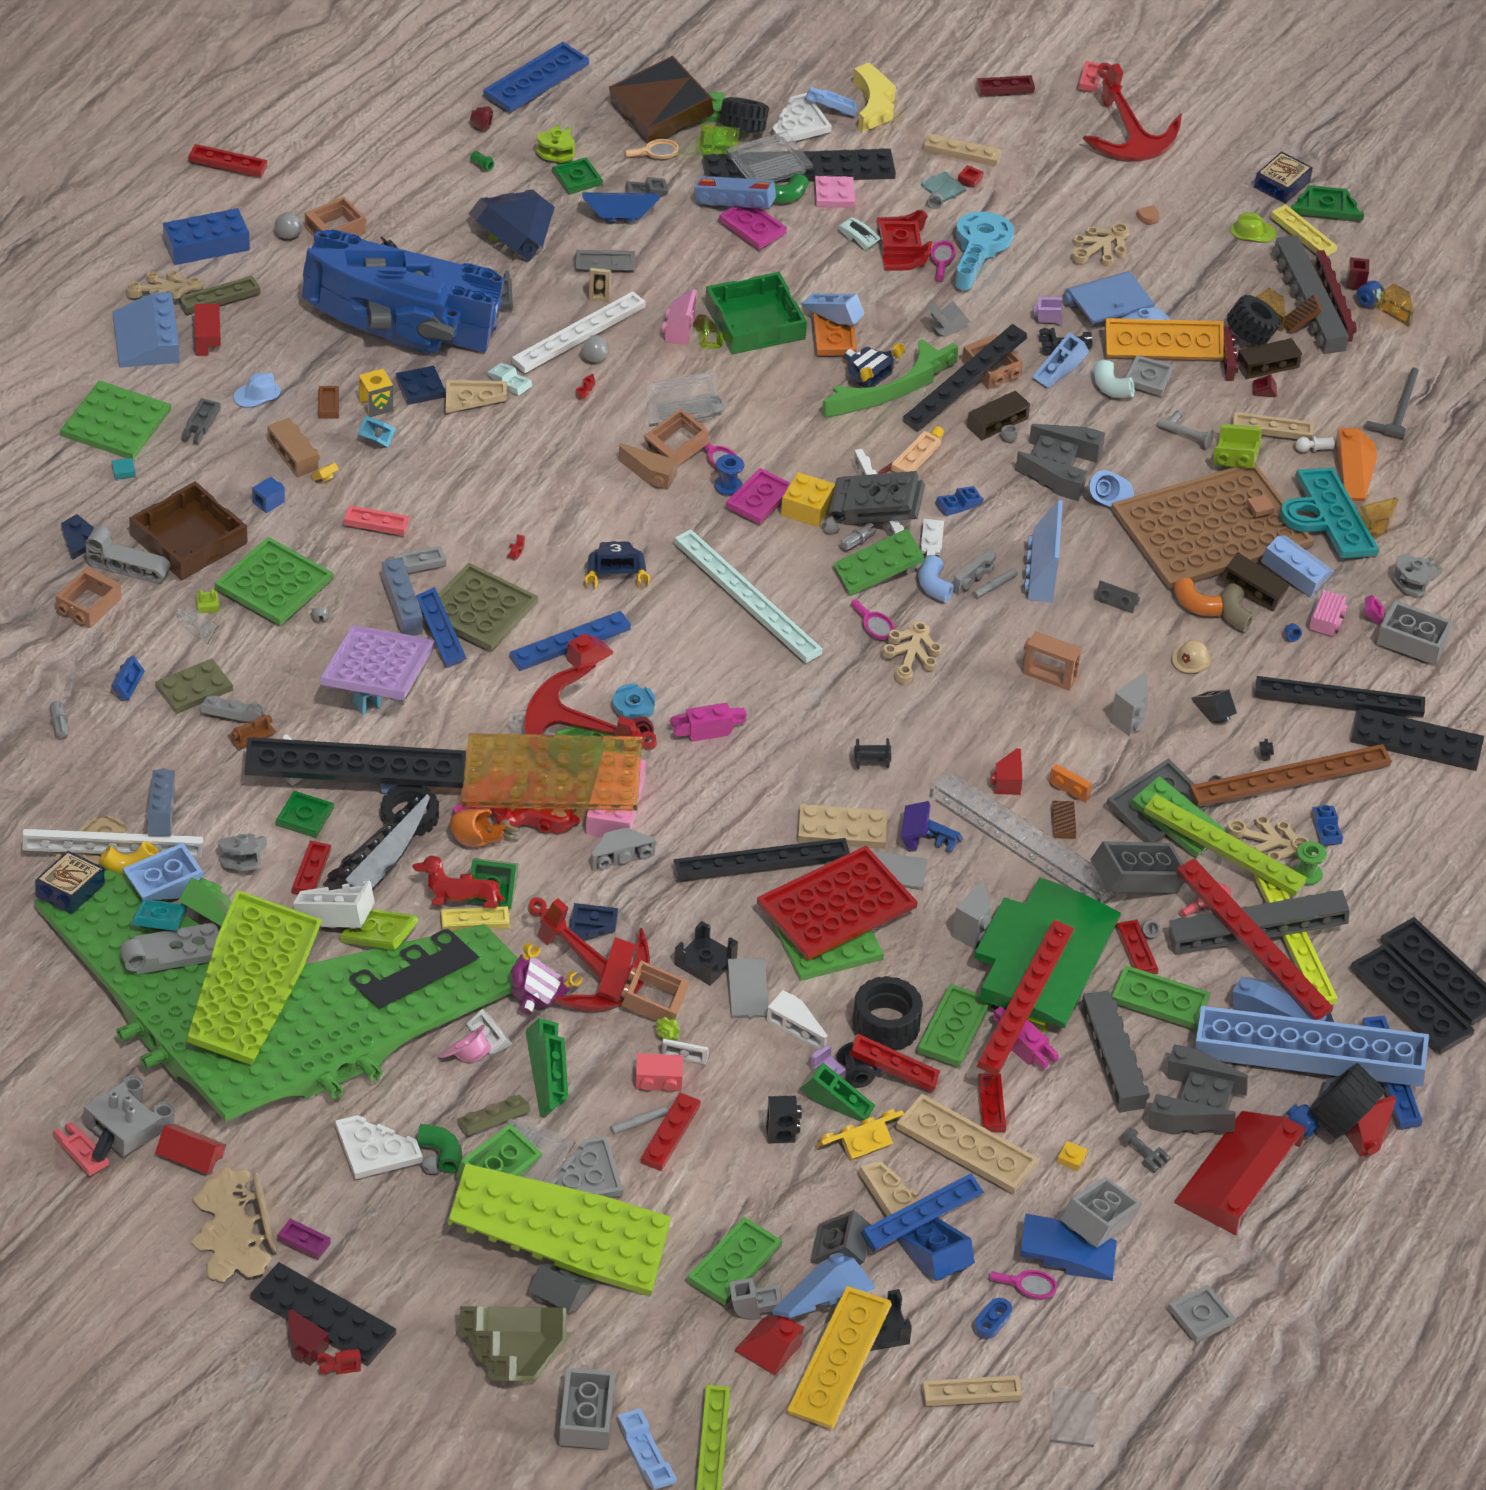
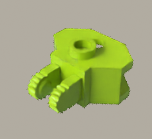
(556, 145)

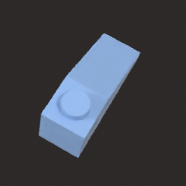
(835, 307)
(1061, 361)

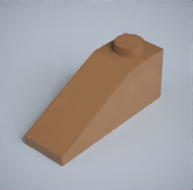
(649, 466)

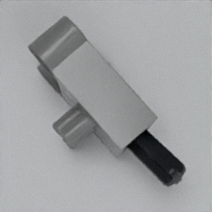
(124, 1120)

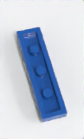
(441, 627)

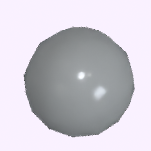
(288, 225)
(595, 349)

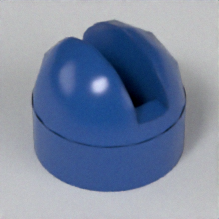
(1297, 632)

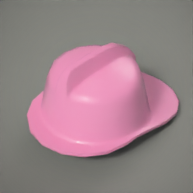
(469, 1048)

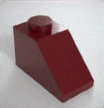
(306, 1338)

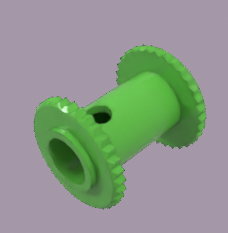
(1309, 861)

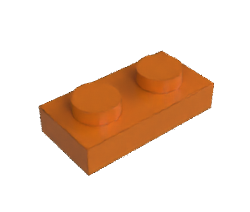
(1070, 783)

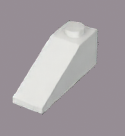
(795, 1018)

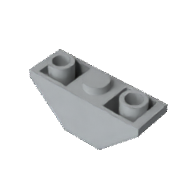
(622, 847)

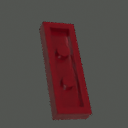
(1005, 85)
(1230, 355)

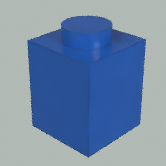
(268, 494)

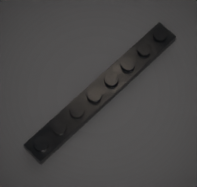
(964, 377)
(1339, 696)
(760, 859)

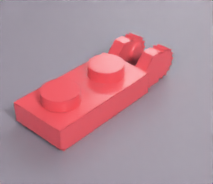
(79, 1148)

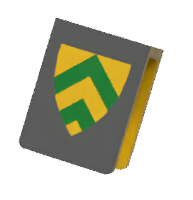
(377, 390)

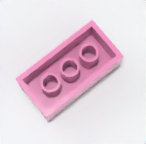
(608, 820)

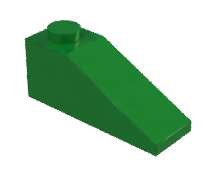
(835, 1093)

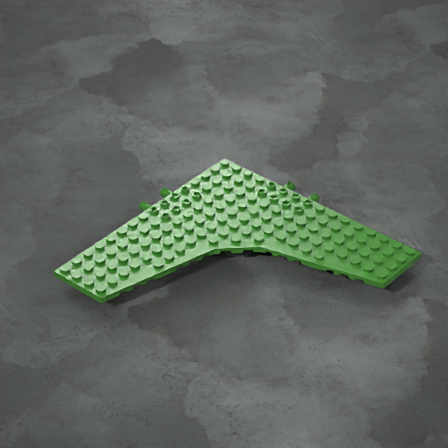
(321, 1034)

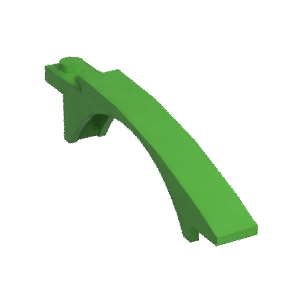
(929, 363)

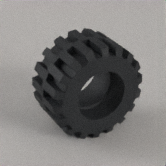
(744, 114)
(1253, 320)

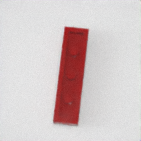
(228, 160)
(894, 1063)
(670, 1131)

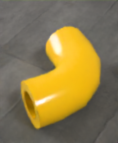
(115, 861)

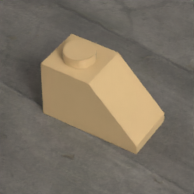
(599, 285)

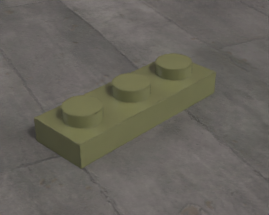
(493, 1114)

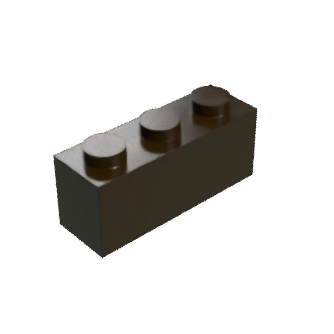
(1269, 358)
(994, 415)
(1255, 581)

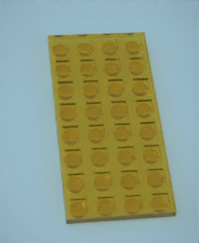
(552, 771)

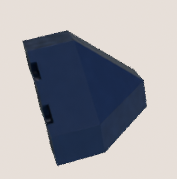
(516, 220)

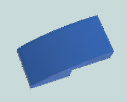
(963, 500)
(1327, 825)

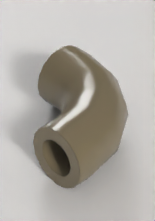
(1232, 610)

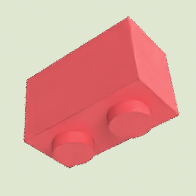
(659, 1072)

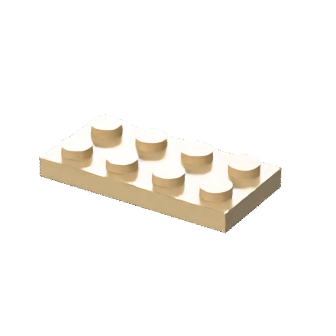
(857, 825)

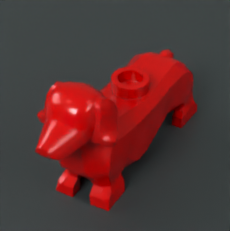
(457, 888)

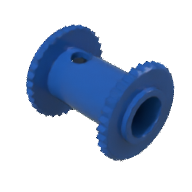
(729, 467)

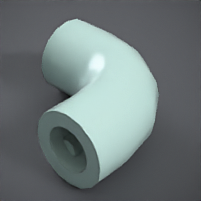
(1109, 383)

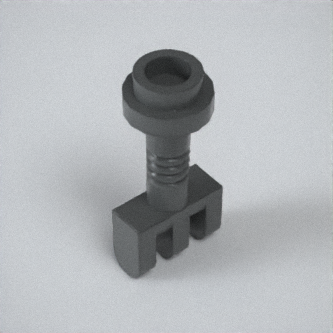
(1153, 1159)

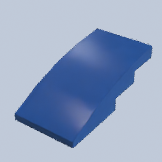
(1065, 1248)

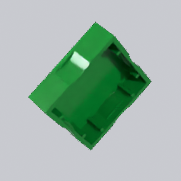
(755, 313)

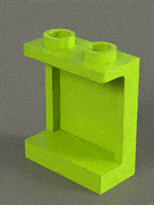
(1238, 446)

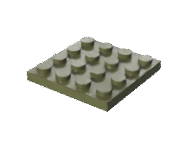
(484, 605)

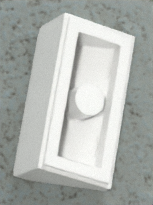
(492, 1032)
(689, 1051)

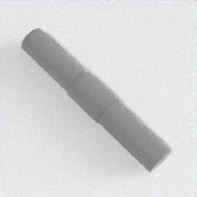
(994, 583)
(639, 1120)

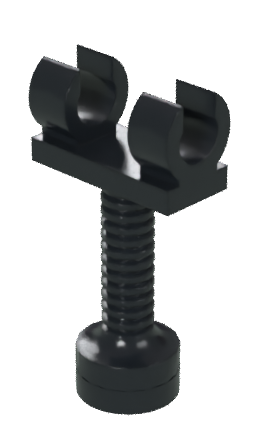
(1051, 335)

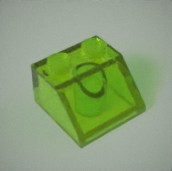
(718, 138)

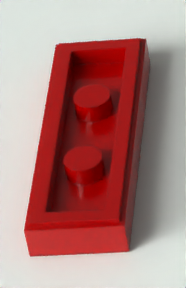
(311, 867)
(1136, 946)
(616, 969)
(991, 1102)

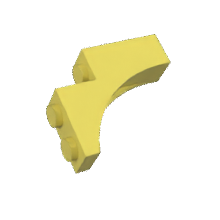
(879, 95)

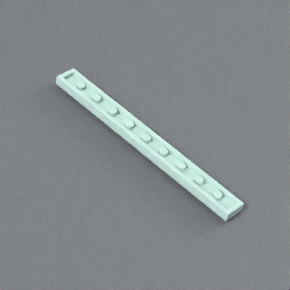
(748, 596)

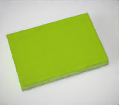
(381, 930)

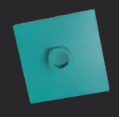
(159, 915)

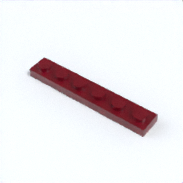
(1333, 289)

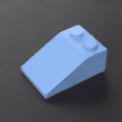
(164, 873)

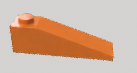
(1356, 461)

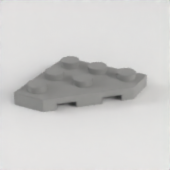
(591, 1169)

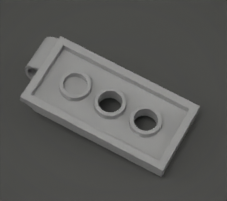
(155, 952)

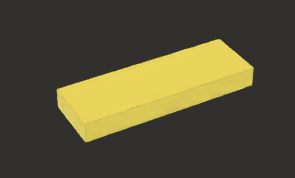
(468, 917)

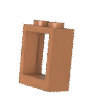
(316, 218)
(1012, 363)
(655, 437)
(96, 582)
(1054, 648)
(659, 979)

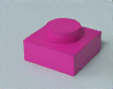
(1374, 609)

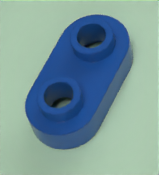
(991, 1319)

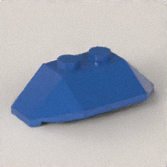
(620, 204)

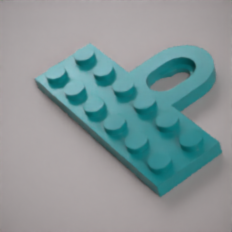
(1334, 513)

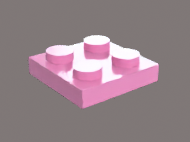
(834, 191)

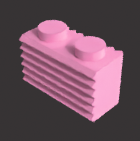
(1328, 613)

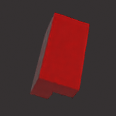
(207, 327)
(189, 1148)

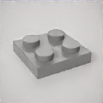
(1150, 375)
(1201, 1313)

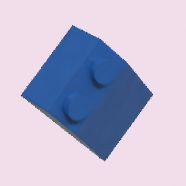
(939, 1249)

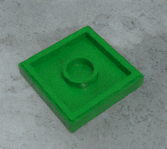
(577, 176)
(304, 814)

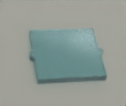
(945, 185)

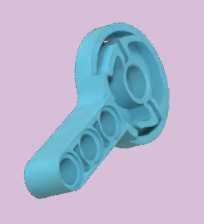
(981, 237)

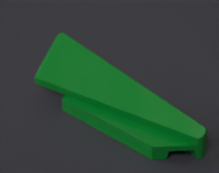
(547, 1064)

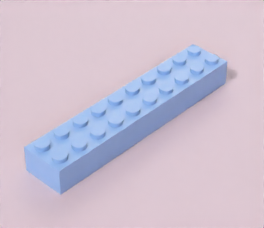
(1311, 1045)

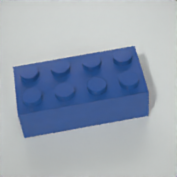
(206, 236)

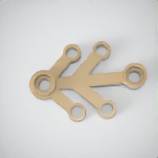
(1117, 232)
(183, 285)
(919, 632)
(1272, 839)

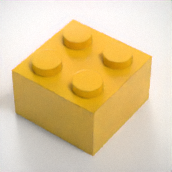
(807, 499)

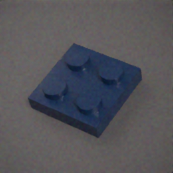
(420, 385)

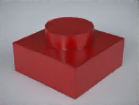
(970, 176)

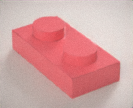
(1089, 78)

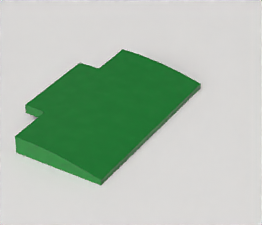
(1018, 933)

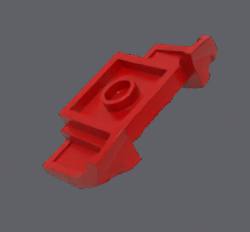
(903, 242)

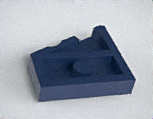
(76, 533)
(593, 920)

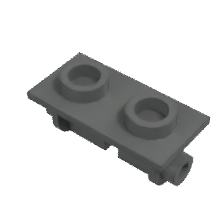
(1116, 596)

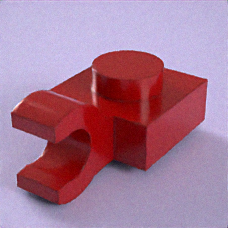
(343, 1362)

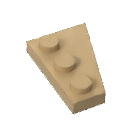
(472, 393)
(887, 1187)

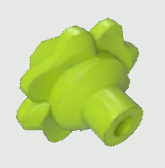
(667, 1029)

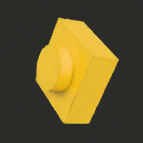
(325, 472)
(1072, 1156)

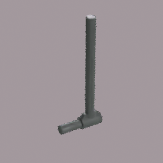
(1396, 429)

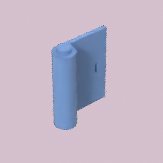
(1108, 297)

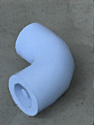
(930, 579)

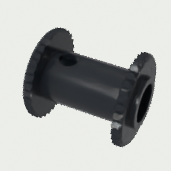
(872, 753)
(859, 1073)

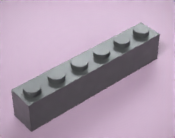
(1114, 1051)

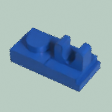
(127, 678)
(944, 834)

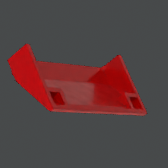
(1239, 1168)

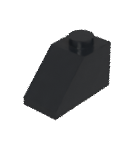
(1216, 705)

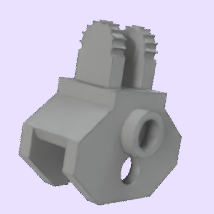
(1415, 572)
(242, 851)

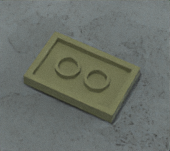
(193, 685)

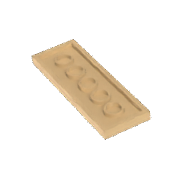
(967, 1143)

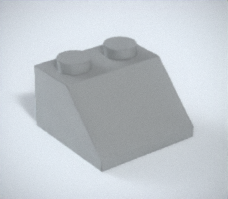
(1131, 705)
(973, 917)

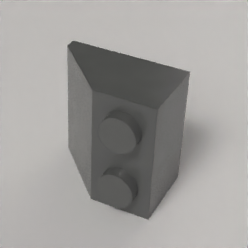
(841, 1236)
(561, 1287)

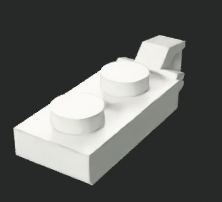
(932, 537)

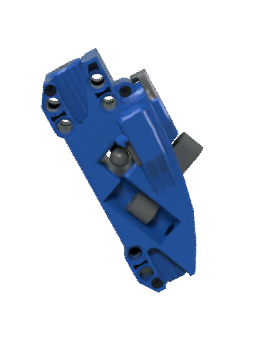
(402, 293)

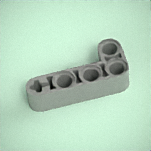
(124, 560)

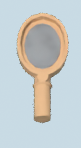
(656, 149)

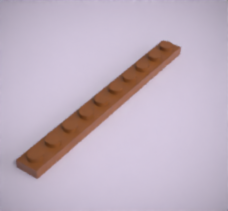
(1289, 775)

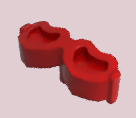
(588, 383)
(517, 548)

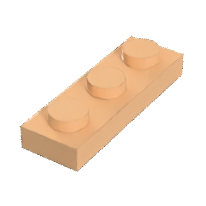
(916, 453)

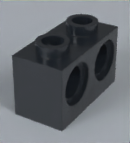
(782, 1119)

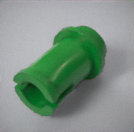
(485, 162)

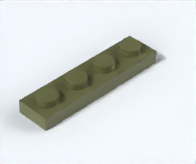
(221, 293)

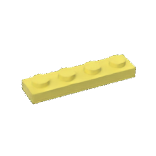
(1307, 233)

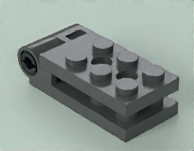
(877, 497)

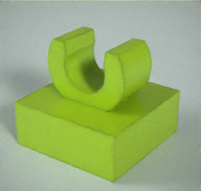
(207, 601)

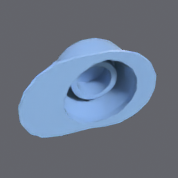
(258, 390)
(1109, 488)

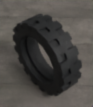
(403, 794)

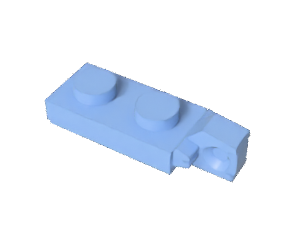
(832, 100)

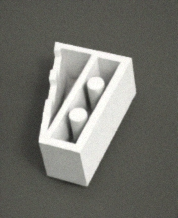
(337, 907)

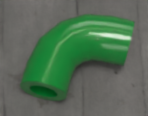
(792, 191)
(445, 1143)

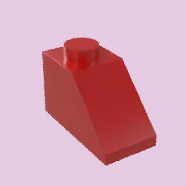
(587, 650)
(1008, 774)

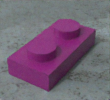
(304, 1239)

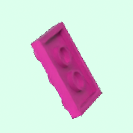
(753, 225)
(758, 496)

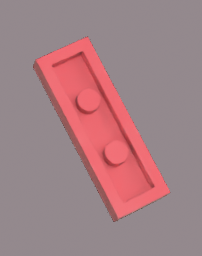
(376, 520)

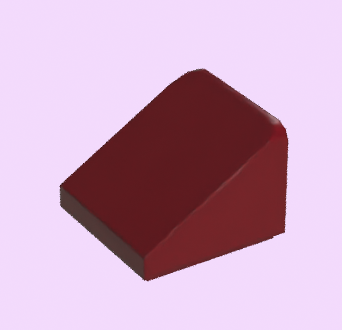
(1265, 387)

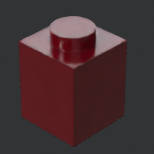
(1357, 272)

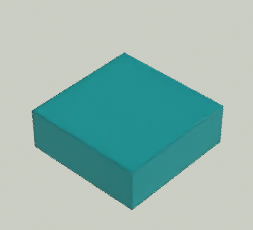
(123, 468)

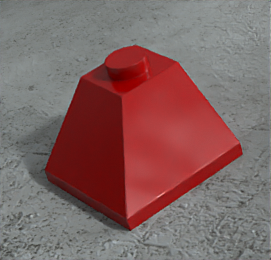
(1371, 1130)
(771, 1343)

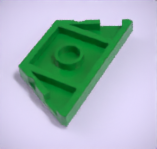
(1327, 203)

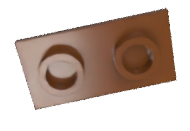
(259, 728)

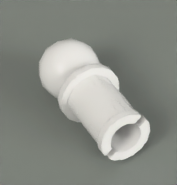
(1303, 444)

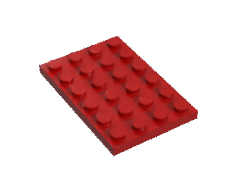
(837, 902)

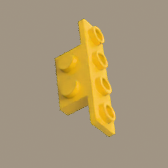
(865, 1138)

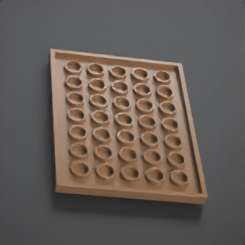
(1203, 524)

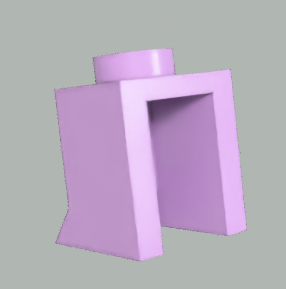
(1049, 310)

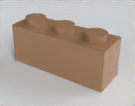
(293, 447)

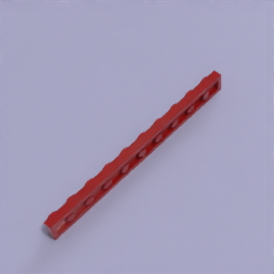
(1254, 940)
(1025, 998)

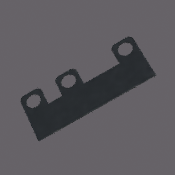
(420, 972)

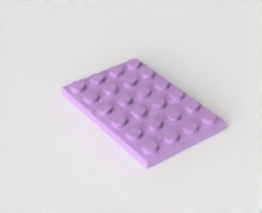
(377, 662)

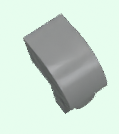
(948, 320)
(752, 1301)

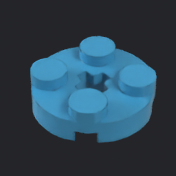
(628, 692)

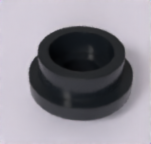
(1266, 749)

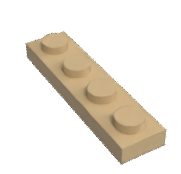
(962, 149)
(1276, 426)
(972, 1390)

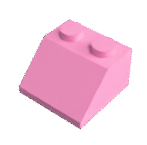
(680, 319)

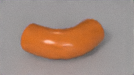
(1196, 602)

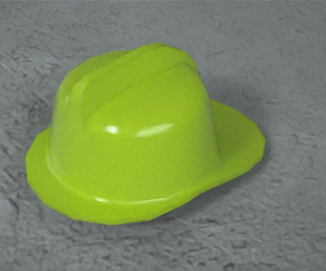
(1252, 227)

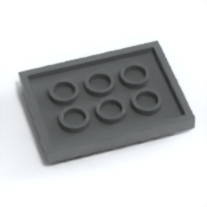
(1141, 825)

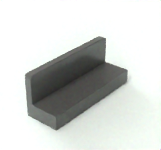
(605, 259)

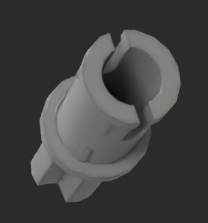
(858, 536)
(59, 719)

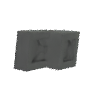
(651, 185)

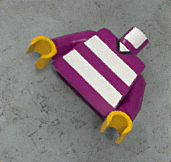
(537, 983)

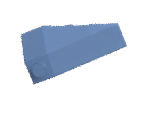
(1265, 998)
(824, 1286)

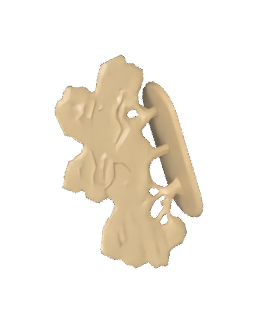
(231, 1228)

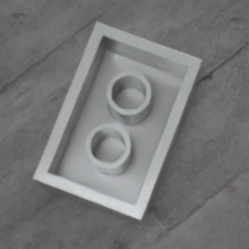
(1415, 632)
(1100, 1211)
(587, 1408)

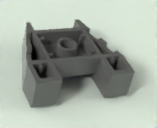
(1056, 454)
(1205, 1095)

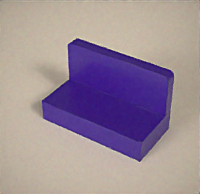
(915, 824)

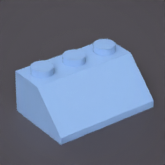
(1296, 565)

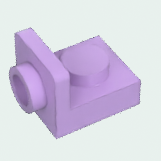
(824, 1056)

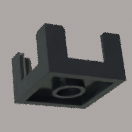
(704, 956)
(894, 1330)

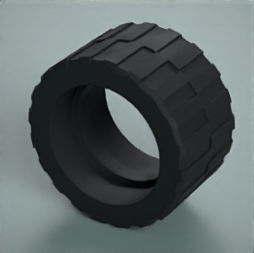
(893, 994)
(1347, 1100)

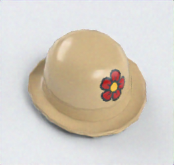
(1191, 657)

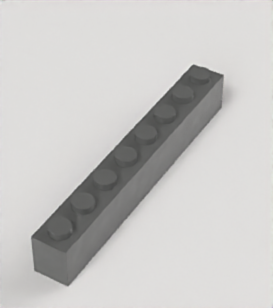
(1304, 283)
(1273, 918)

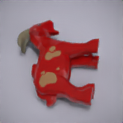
(545, 820)

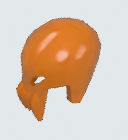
(471, 828)

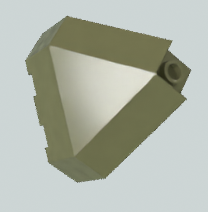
(514, 1340)

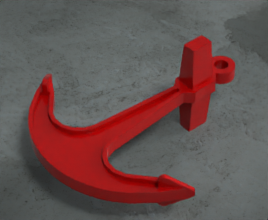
(1141, 144)
(547, 710)
(553, 924)

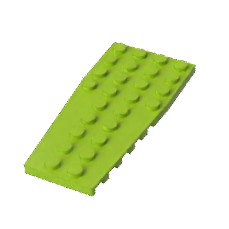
(250, 975)
(567, 1225)

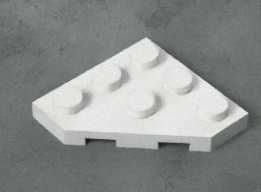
(801, 119)
(375, 1148)

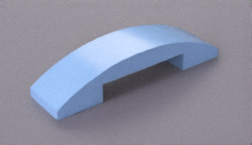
(644, 1450)

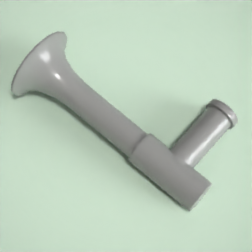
(1171, 425)

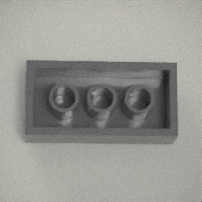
(1138, 867)

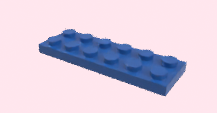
(536, 77)

